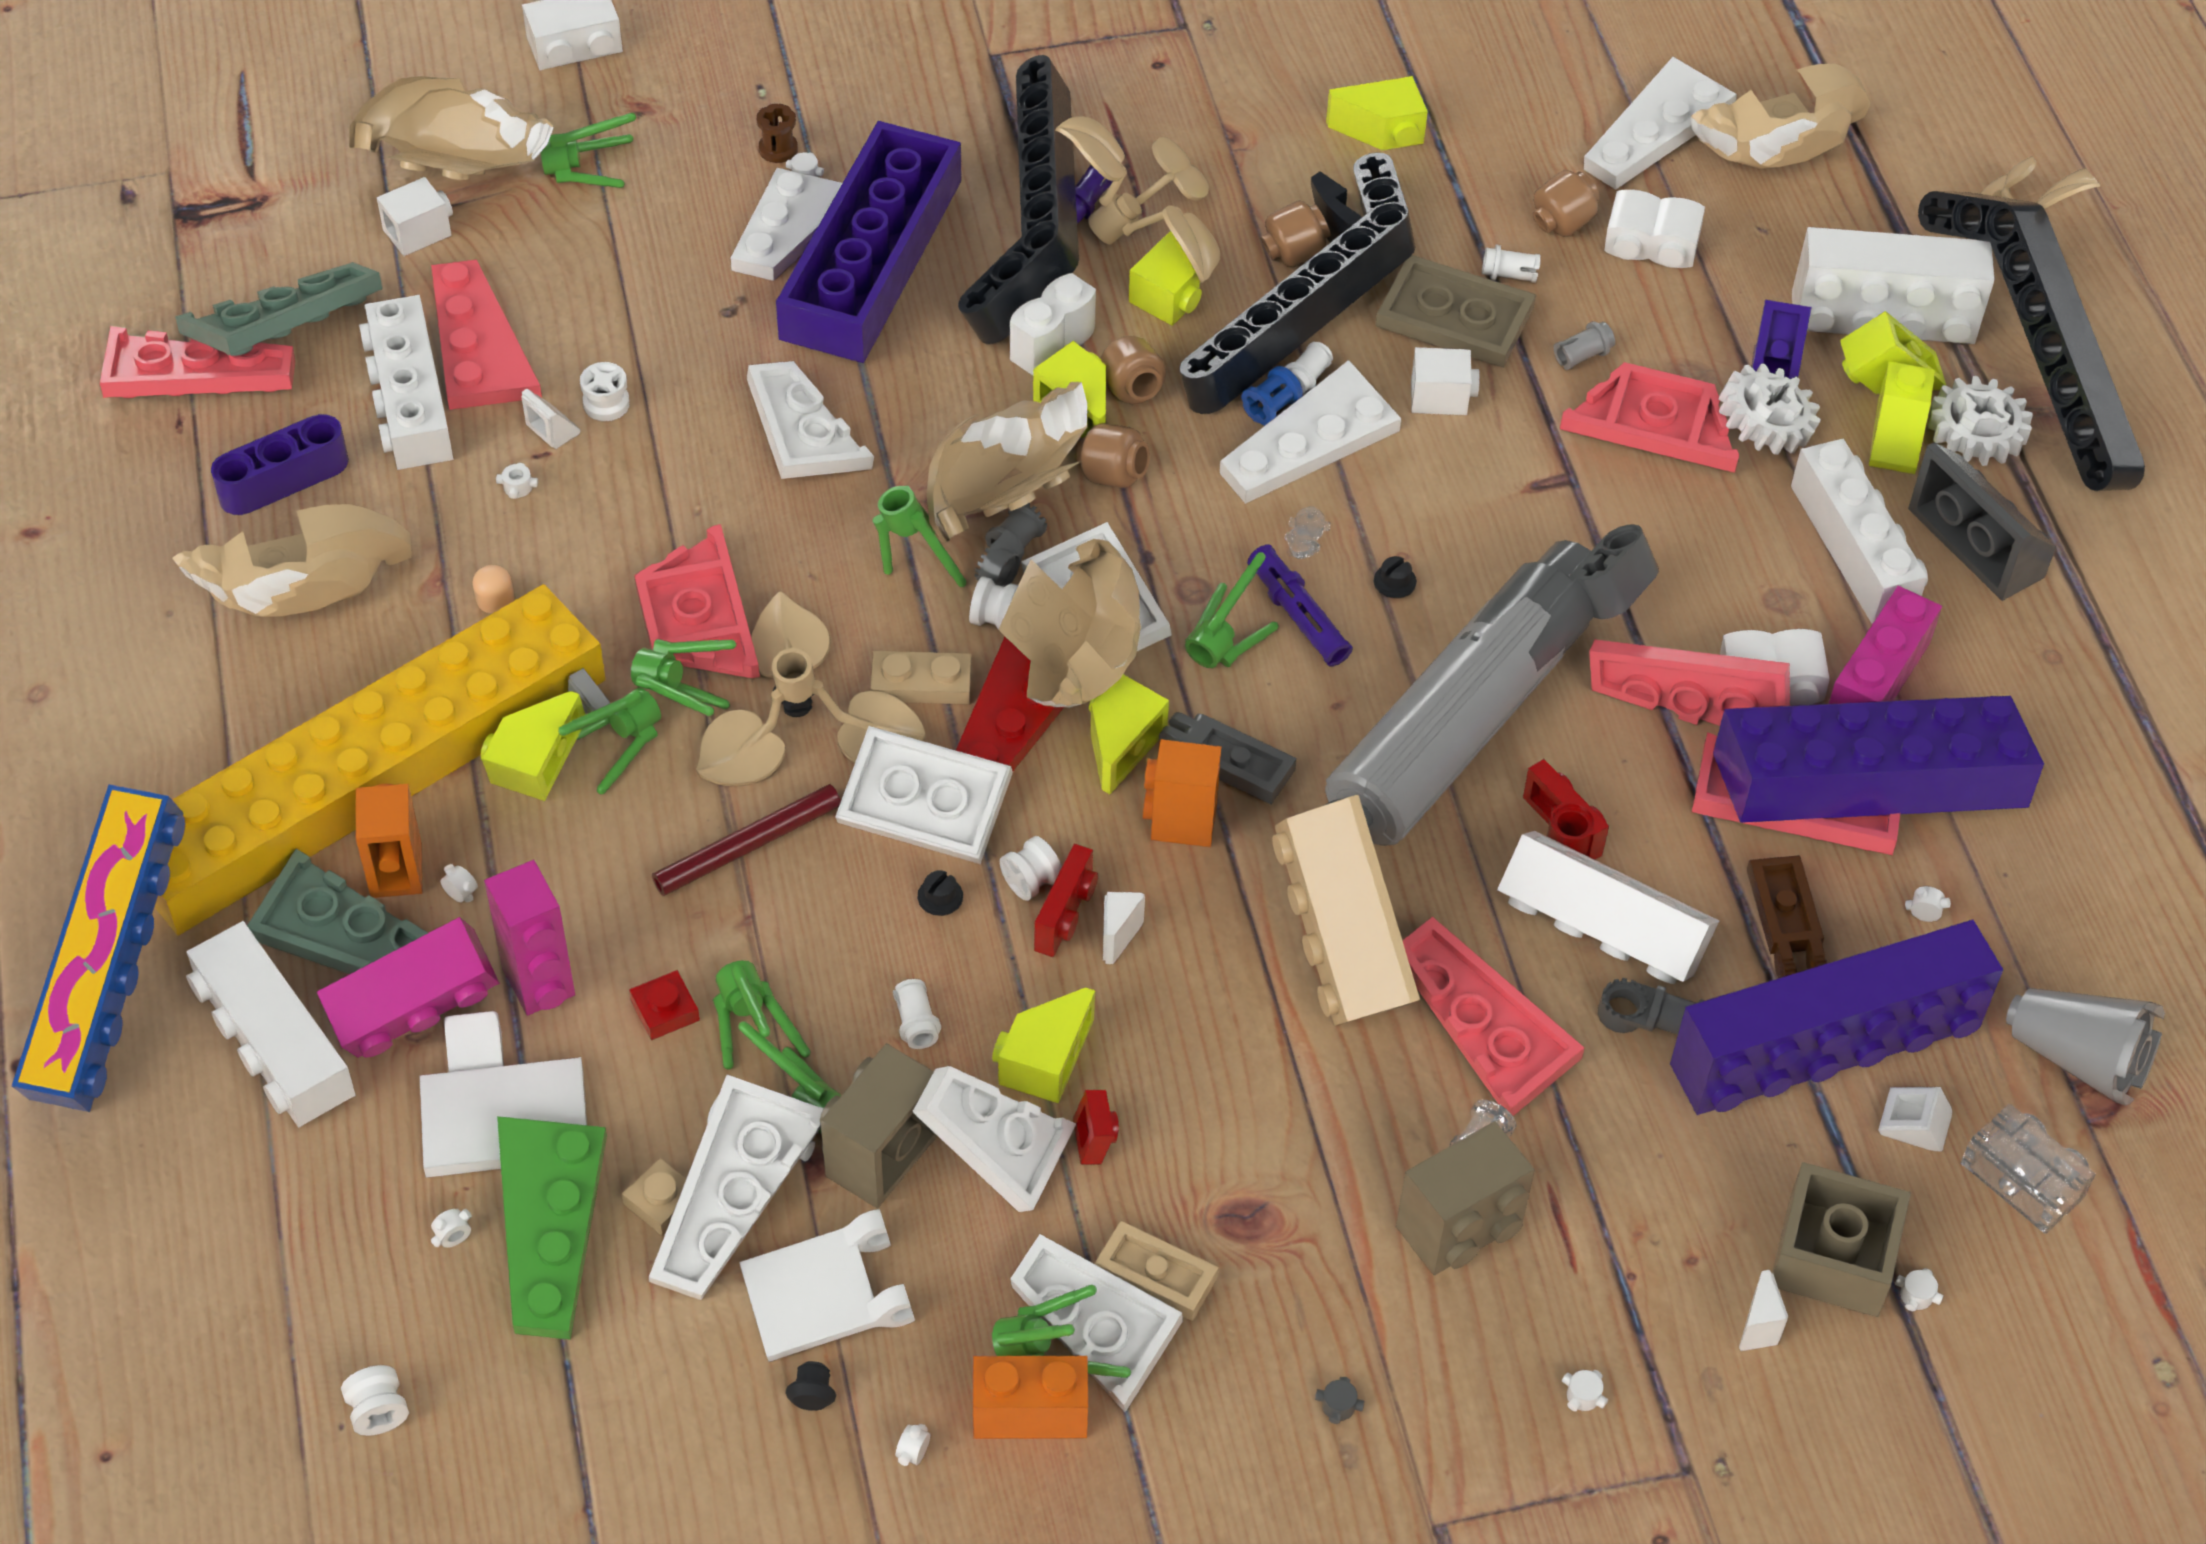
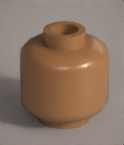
(1566, 203)
(1295, 233)
(1133, 370)
(1113, 455)

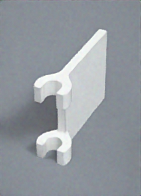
(822, 1289)

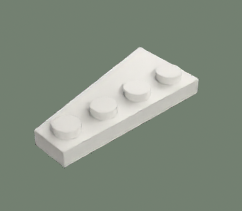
(1654, 123)
(1313, 432)
(735, 1173)

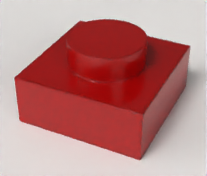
(664, 1005)
(1095, 1127)

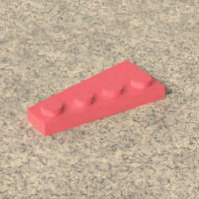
(477, 343)
(175, 368)
(1687, 681)
(1862, 832)
(1492, 1023)

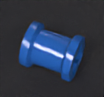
(1254, 395)

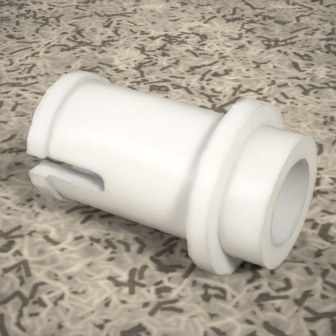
(1510, 264)
(1311, 365)
(918, 1024)

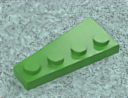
(548, 1211)

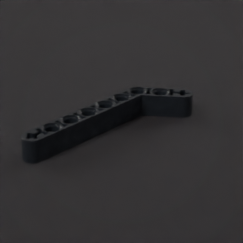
(1046, 202)
(1308, 296)
(2054, 328)

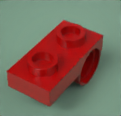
(1565, 811)

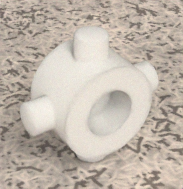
(806, 164)
(516, 480)
(458, 883)
(1927, 904)
(451, 1228)
(1919, 1289)
(1584, 1390)
(912, 1444)

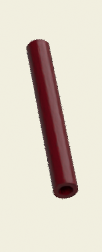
(746, 840)

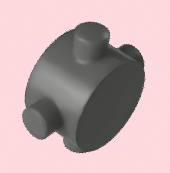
(1339, 1400)

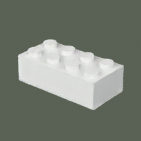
(1922, 281)

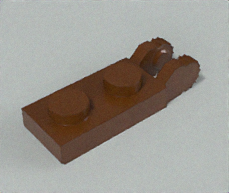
(1786, 912)

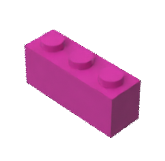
(1888, 650)
(530, 937)
(408, 989)

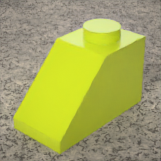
(1379, 113)
(1165, 282)
(1881, 341)
(1074, 365)
(1901, 417)
(1125, 728)
(528, 748)
(1045, 1045)

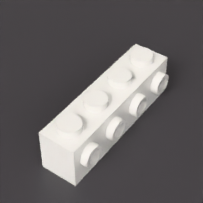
(408, 383)
(1856, 525)
(1608, 907)
(270, 1025)

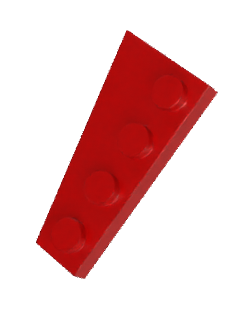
(1004, 719)

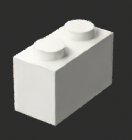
(571, 30)

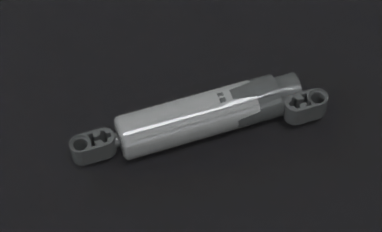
(1487, 677)

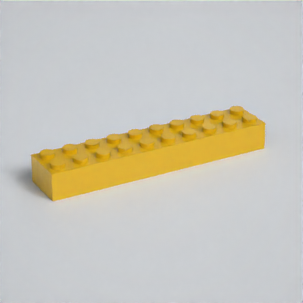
(394, 732)

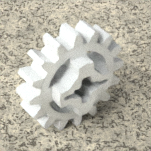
(1769, 409)
(1980, 420)

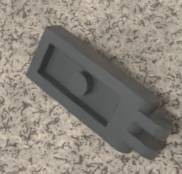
(1244, 760)

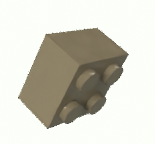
(872, 1129)
(1465, 1199)
(1840, 1239)

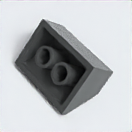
(1979, 523)

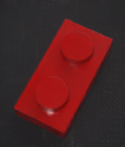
(1059, 912)

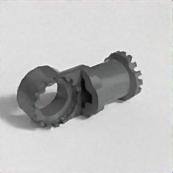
(1008, 543)
(1653, 1007)

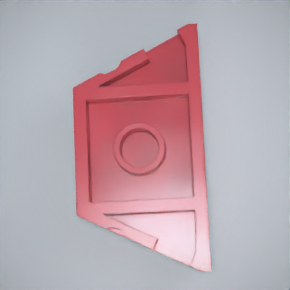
(1656, 415)
(698, 599)

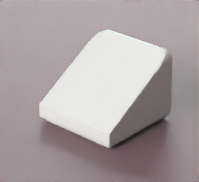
(547, 420)
(1121, 922)
(473, 1041)
(1917, 1116)
(1766, 1315)

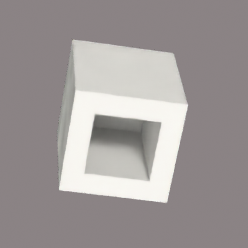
(415, 216)
(1442, 381)

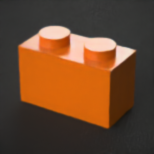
(1182, 792)
(389, 840)
(1030, 1397)

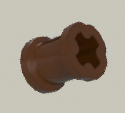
(777, 133)

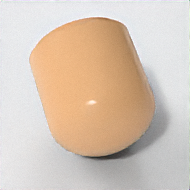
(492, 588)

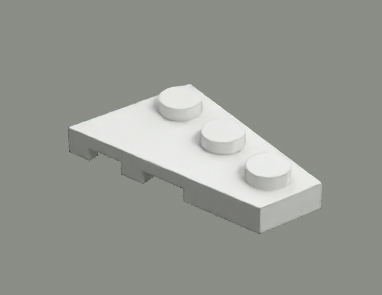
(1111, 1327)

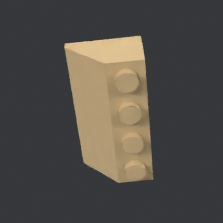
(1344, 911)

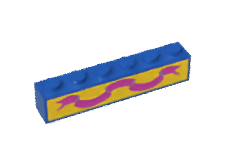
(99, 949)

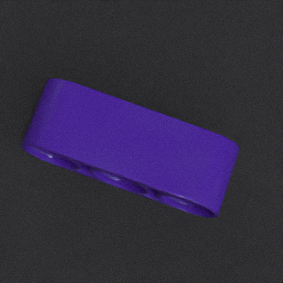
(279, 464)

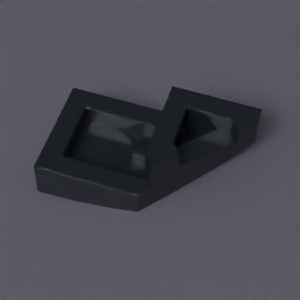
(1332, 201)

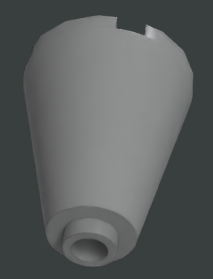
(2090, 1036)

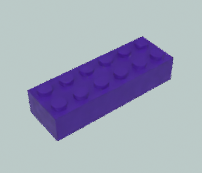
(869, 242)
(1876, 758)
(1835, 1017)

